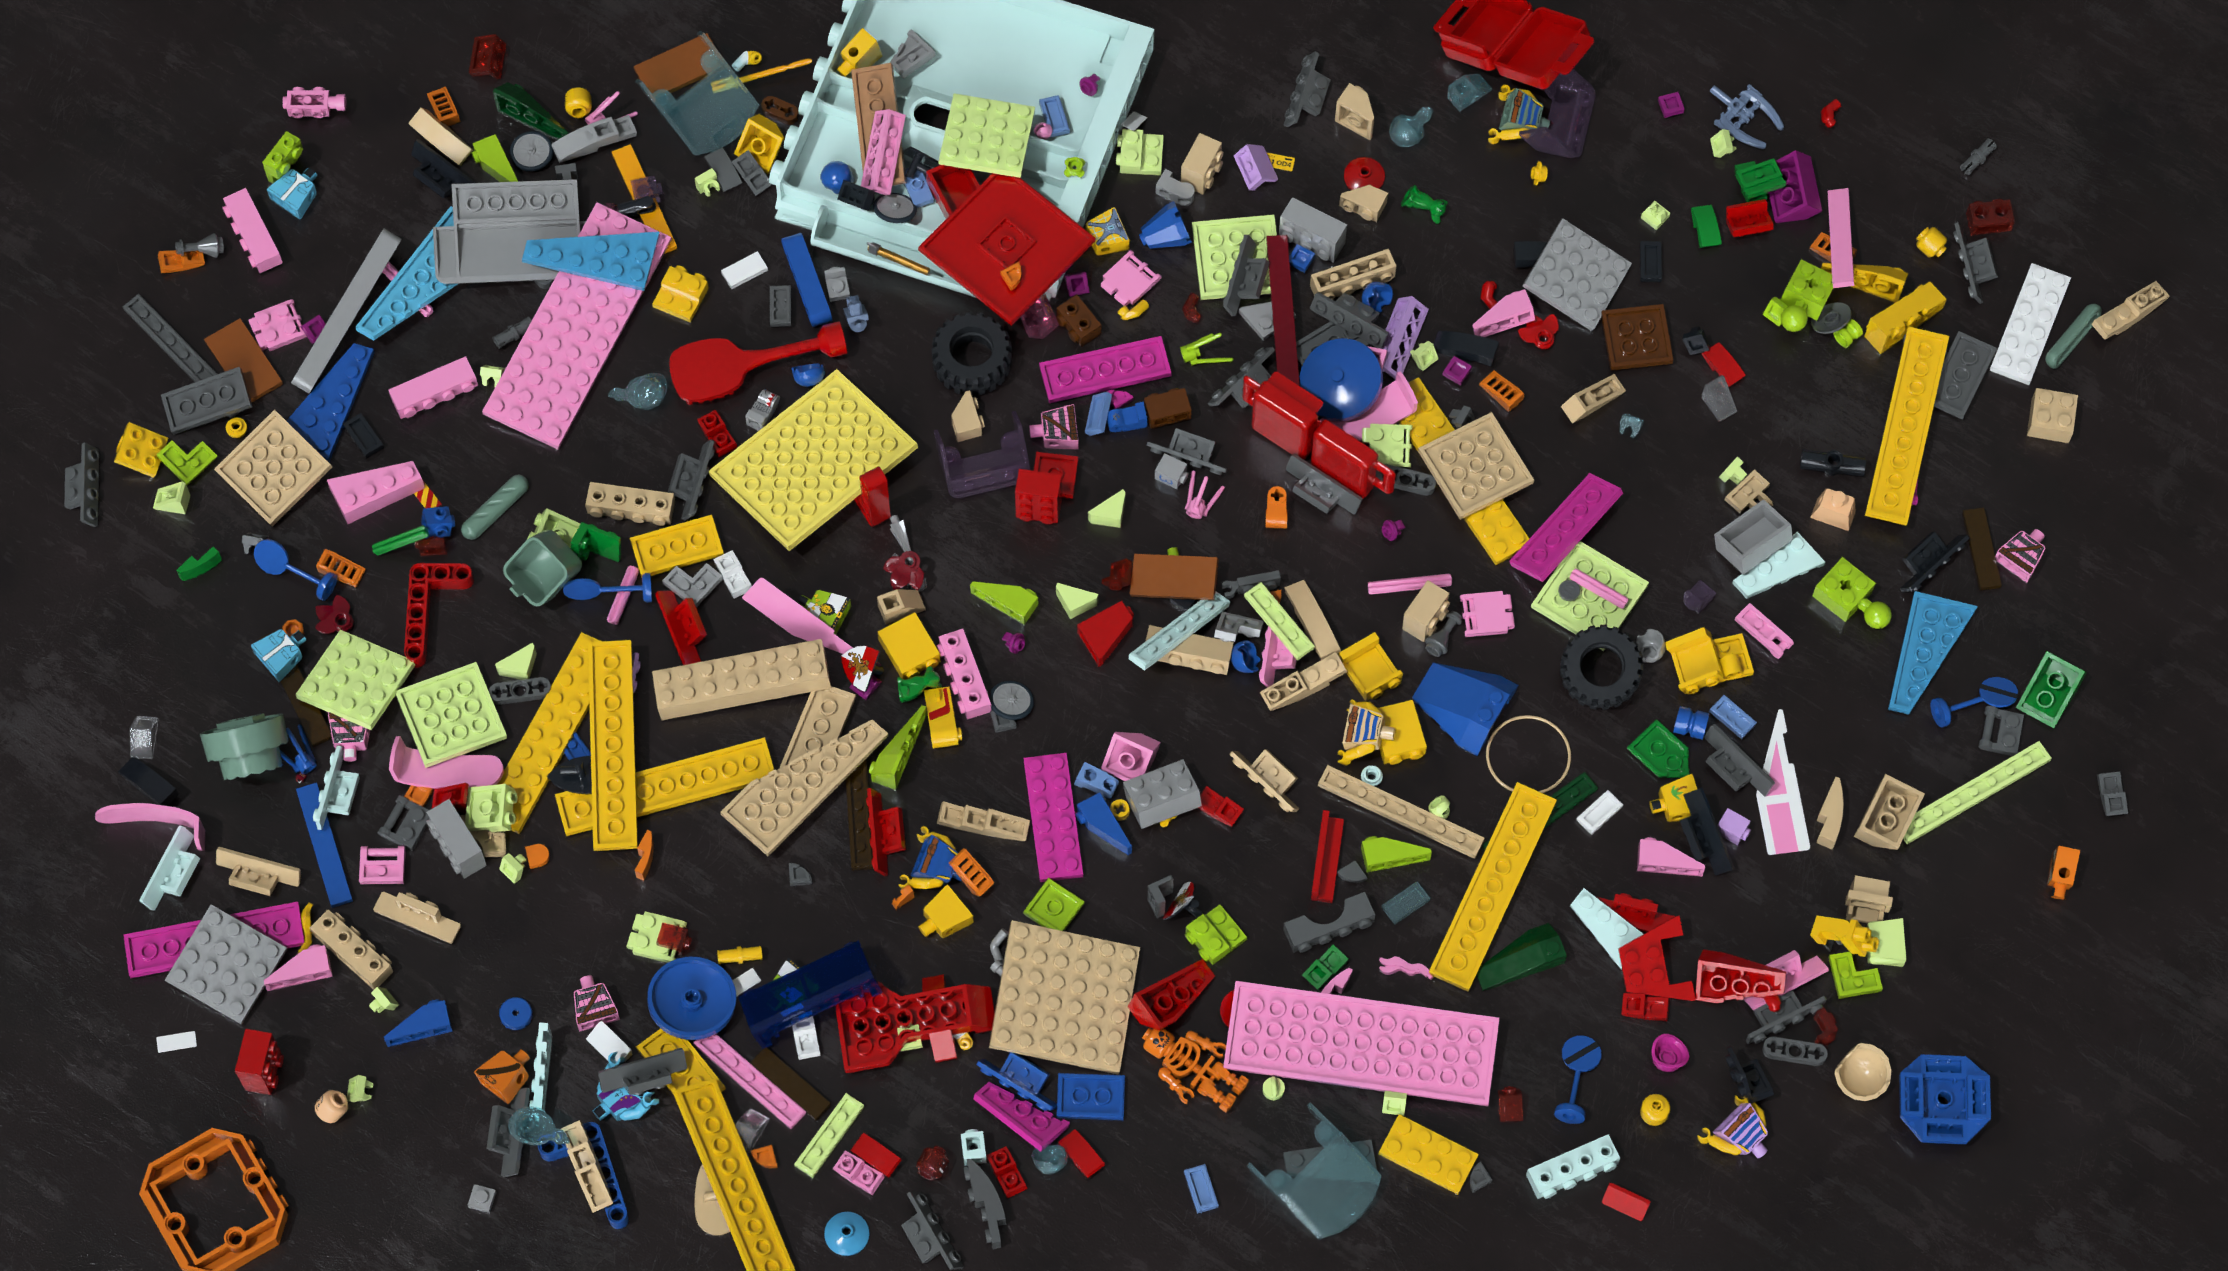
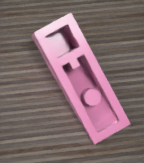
(1507, 313)
(1662, 858)
(304, 967)

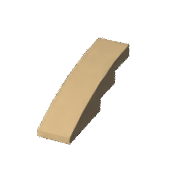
(1312, 619)
(983, 822)
(587, 1167)

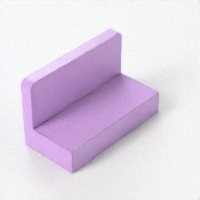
(1255, 166)

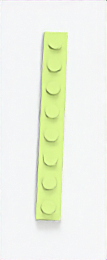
(1976, 790)

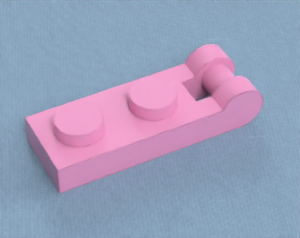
(1763, 630)

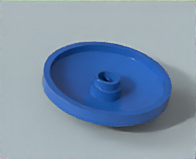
(1343, 377)
(691, 998)

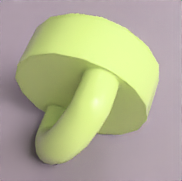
(1440, 805)
(1273, 1088)

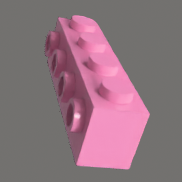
(252, 231)
(433, 388)
(964, 673)

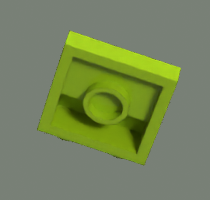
(282, 156)
(1215, 934)

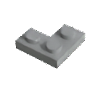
(695, 587)
(1231, 624)

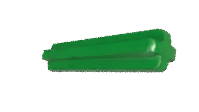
(400, 540)

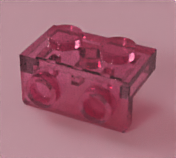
(1039, 319)

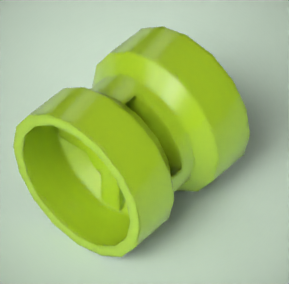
(1848, 333)

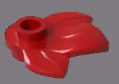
(1540, 329)

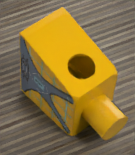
(1108, 233)

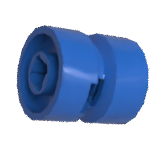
(1691, 722)

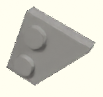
(911, 55)
(1259, 318)

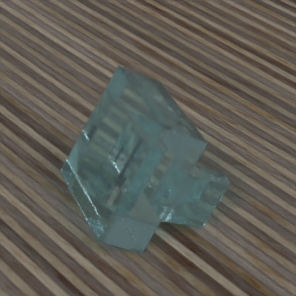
(1635, 423)

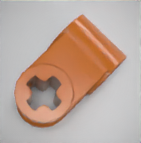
(1276, 510)

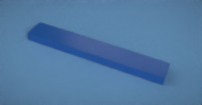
(324, 848)

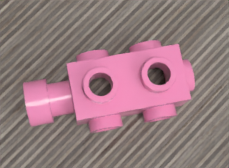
(312, 102)

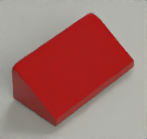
(1626, 1201)

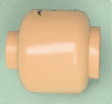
(331, 1106)

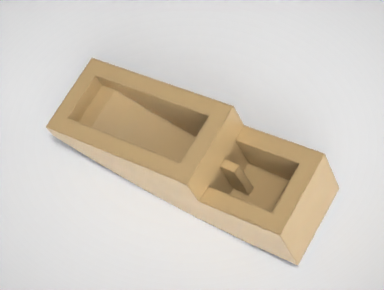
(440, 136)
(1831, 815)

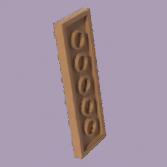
(873, 92)

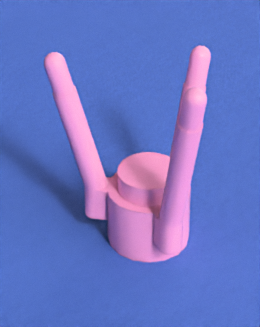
(598, 115)
(1196, 507)

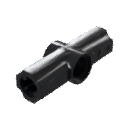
(1845, 463)

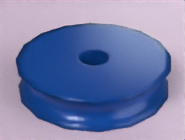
(513, 1005)

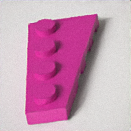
(1030, 1123)

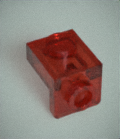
(1119, 575)
(674, 938)
(1827, 1024)
(1510, 1104)

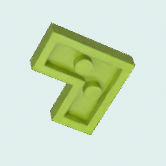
(186, 466)
(1848, 981)

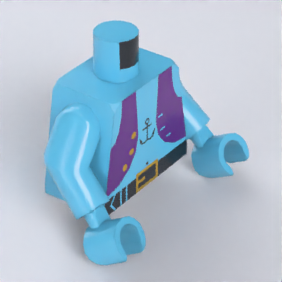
(619, 1102)

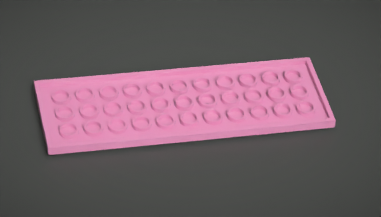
(567, 342)
(1361, 1043)

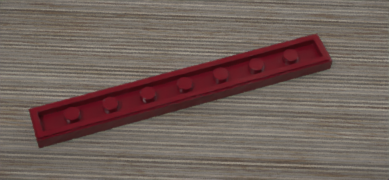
(1282, 307)

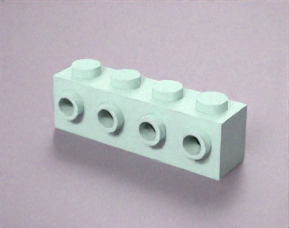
(1573, 1166)

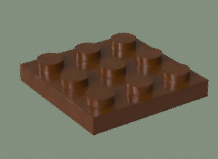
(1637, 337)

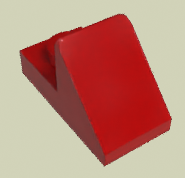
(456, 794)

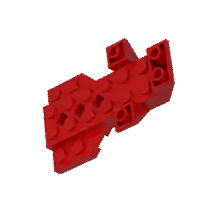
(936, 1009)

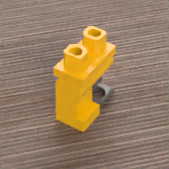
(1851, 935)

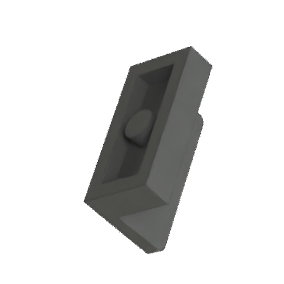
(1156, 894)

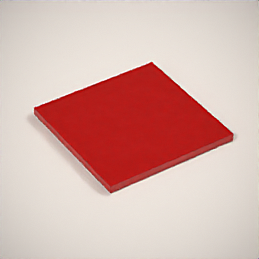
(1001, 226)

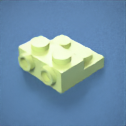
(1139, 152)
(558, 523)
(490, 808)

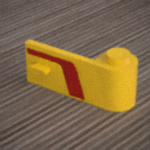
(941, 718)

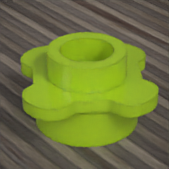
(1078, 163)

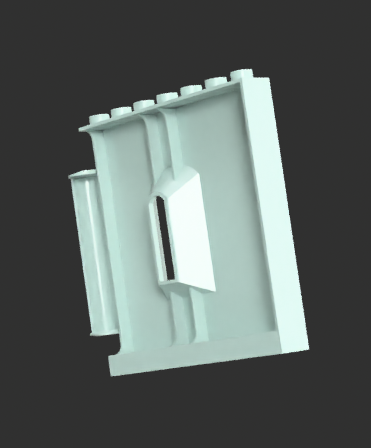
(983, 51)

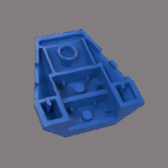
(1464, 702)

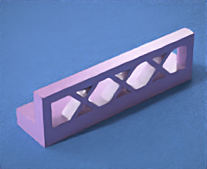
(1399, 320)

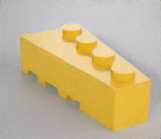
(1912, 311)

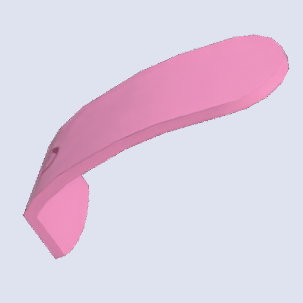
(1392, 406)
(475, 770)
(153, 812)

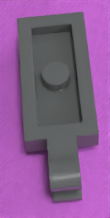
(1270, 580)

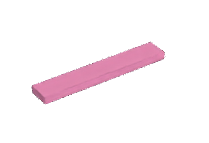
(1840, 238)
(751, 1079)

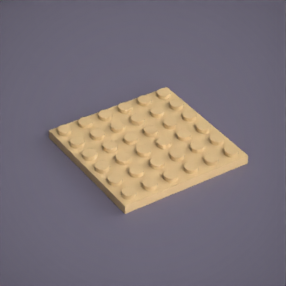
(1064, 997)

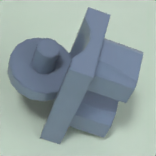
(855, 314)

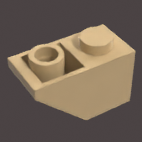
(1365, 201)
(966, 420)
(899, 604)

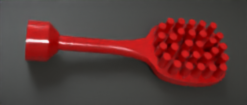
(718, 367)

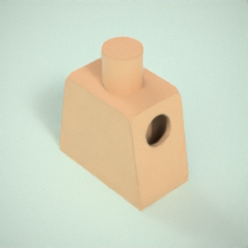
(1834, 509)

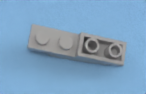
(590, 137)

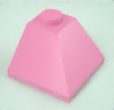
(1130, 755)

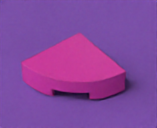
(1120, 398)

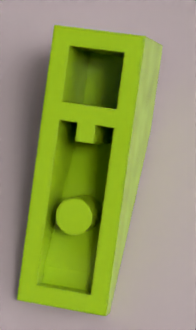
(493, 159)
(1007, 598)
(1390, 853)

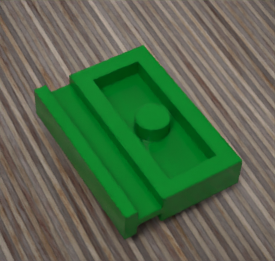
(1760, 178)

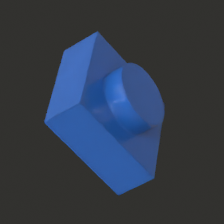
(1301, 258)

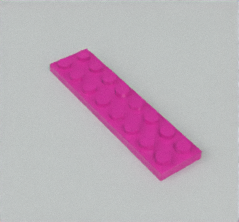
(159, 948)

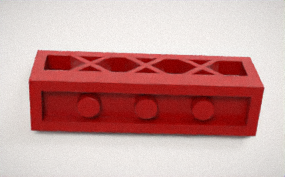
(1327, 858)

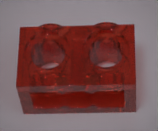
(1991, 221)

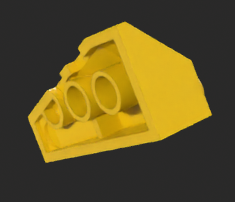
(1877, 280)

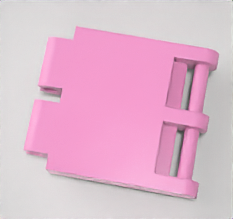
(1129, 279)
(276, 326)
(1487, 613)

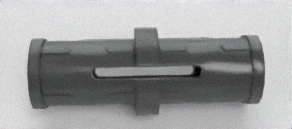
(1978, 156)
(512, 333)

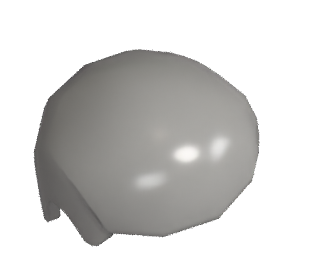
(1651, 645)

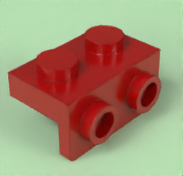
(1748, 218)

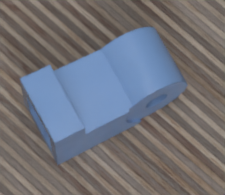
(1096, 780)

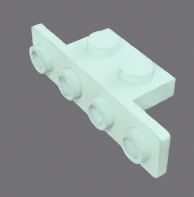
(338, 790)
(172, 871)

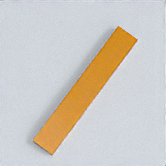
(631, 170)

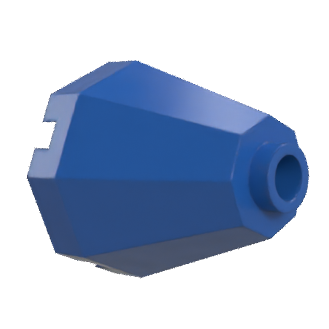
(1165, 229)

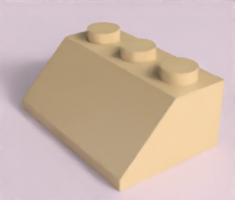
(1889, 814)

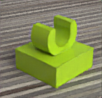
(1774, 310)

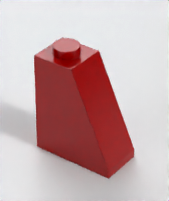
(1105, 631)

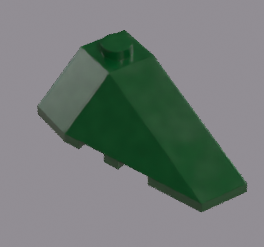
(519, 105)
(1528, 954)

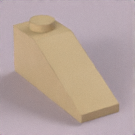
(1592, 398)

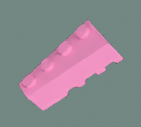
(374, 489)

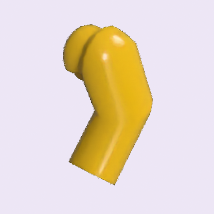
(1136, 311)

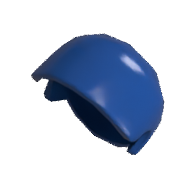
(834, 174)
(1377, 295)
(808, 374)
(1245, 657)

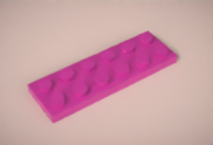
(1105, 369)
(1566, 527)
(1053, 817)

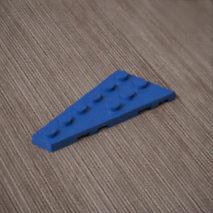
(329, 404)

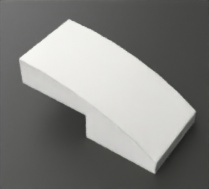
(733, 574)
(806, 1039)

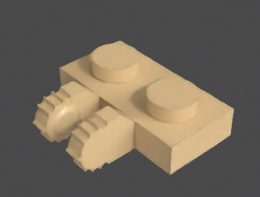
(1748, 491)

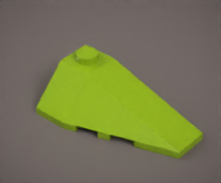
(894, 757)

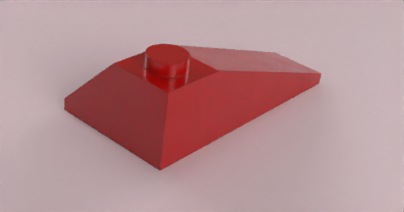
(1731, 977)
(1170, 997)

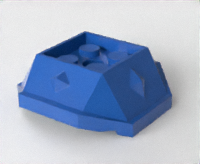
(1948, 1077)

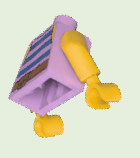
(1740, 1131)

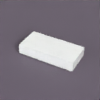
(744, 270)
(1599, 812)

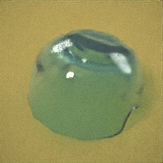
(1051, 1159)

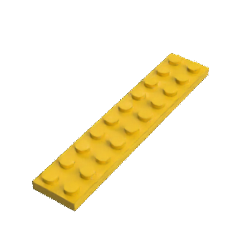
(1907, 426)
(1492, 525)
(549, 732)
(612, 745)
(678, 783)
(1492, 887)
(732, 1177)

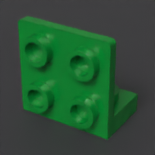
(591, 539)

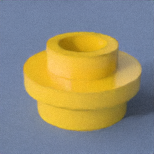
(236, 433)

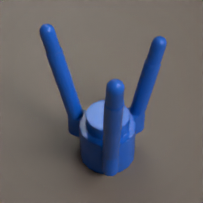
(304, 761)

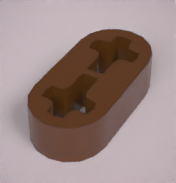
(779, 110)

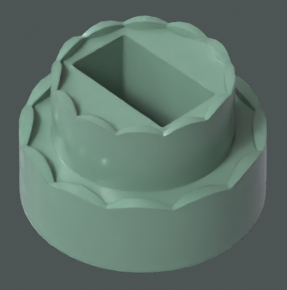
(246, 744)

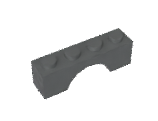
(1304, 933)

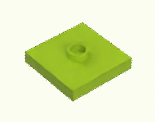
(1053, 906)

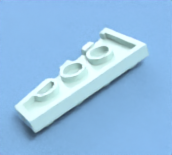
(1789, 561)
(1604, 923)
(541, 1066)

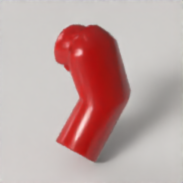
(1827, 113)

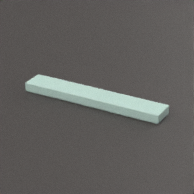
(1178, 631)

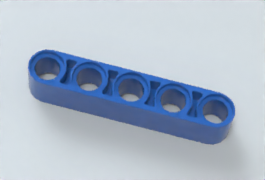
(806, 279)

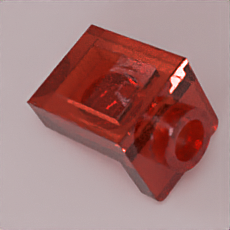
(431, 546)

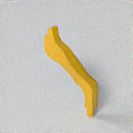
(306, 924)

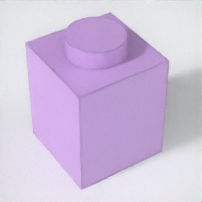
(1734, 827)

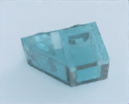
(1467, 90)

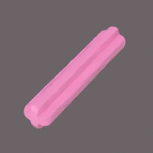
(1599, 588)
(622, 596)

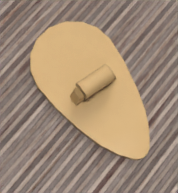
(707, 1207)

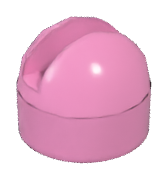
(1043, 130)

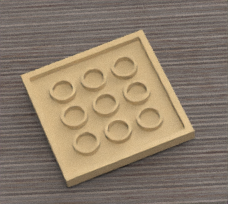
(1475, 465)
(273, 468)

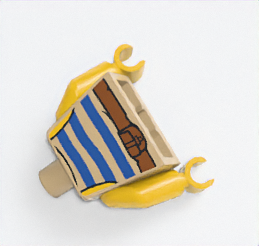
(1363, 731)

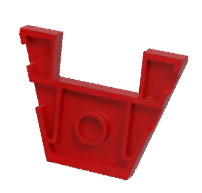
(1645, 965)

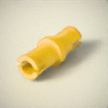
(739, 954)

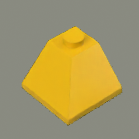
(762, 139)

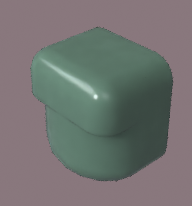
(541, 567)

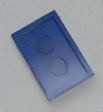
(1090, 1096)

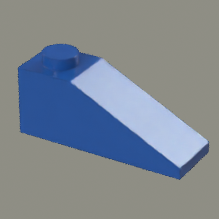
(1101, 821)
(424, 1023)

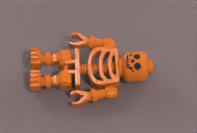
(1161, 1044)

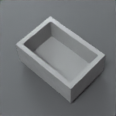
(1313, 230)
(1753, 536)
(1162, 794)
(455, 839)

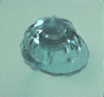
(1409, 130)
(642, 391)
(535, 1127)

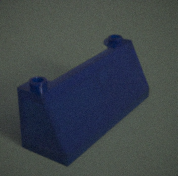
(808, 991)

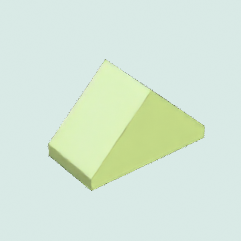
(173, 498)
(1109, 512)
(1075, 600)
(519, 664)

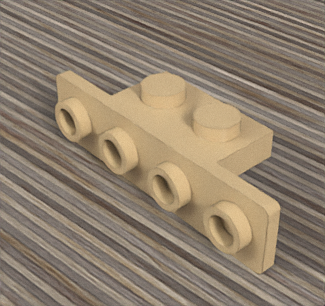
(1271, 774)
(256, 873)
(417, 915)

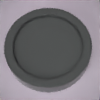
(1569, 590)

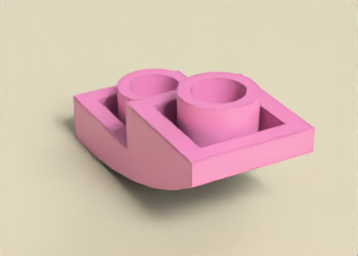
(858, 1172)

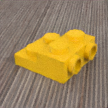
(681, 293)

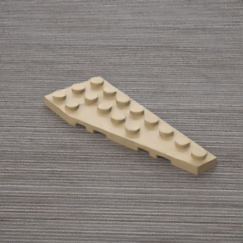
(785, 797)

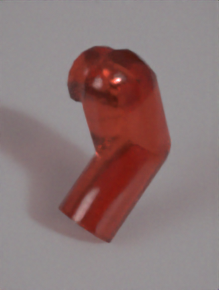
(1189, 308)

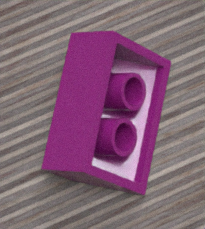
(1800, 195)

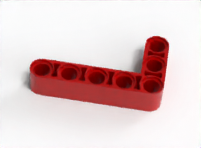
(874, 496)
(422, 604)

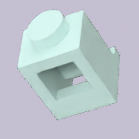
(970, 1138)

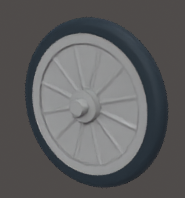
(531, 151)
(894, 208)
(1011, 700)

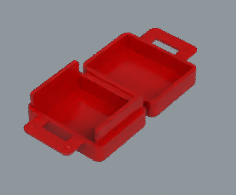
(1514, 39)
(1290, 420)

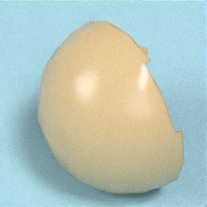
(1864, 1072)

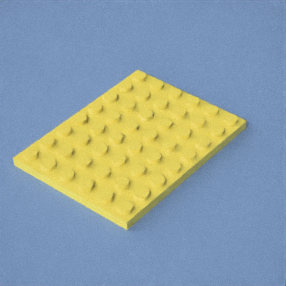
(811, 459)

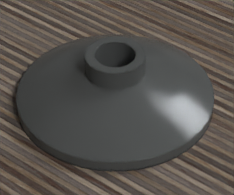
(1832, 318)

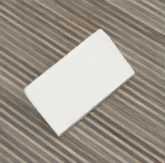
(607, 1042)

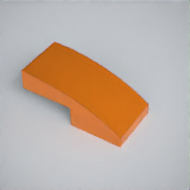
(171, 262)
(645, 850)

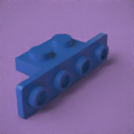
(1022, 1076)

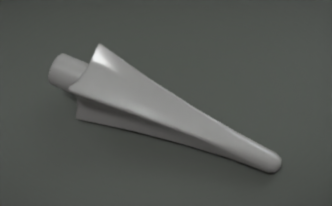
(899, 531)

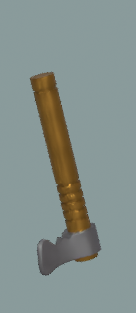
(876, 249)

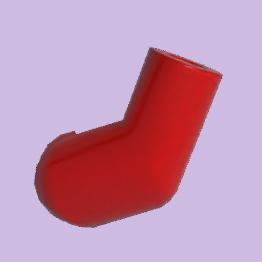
(1487, 292)
(1773, 1002)

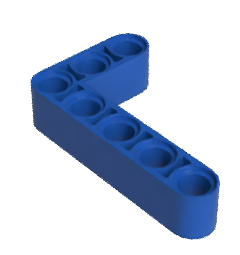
(598, 1144)

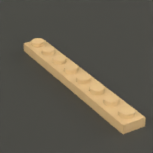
(1401, 811)

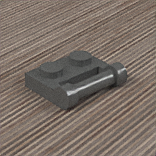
(2008, 732)
(411, 827)

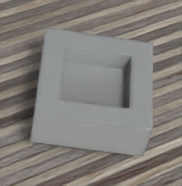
(482, 1198)

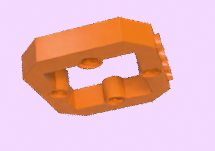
(177, 1165)

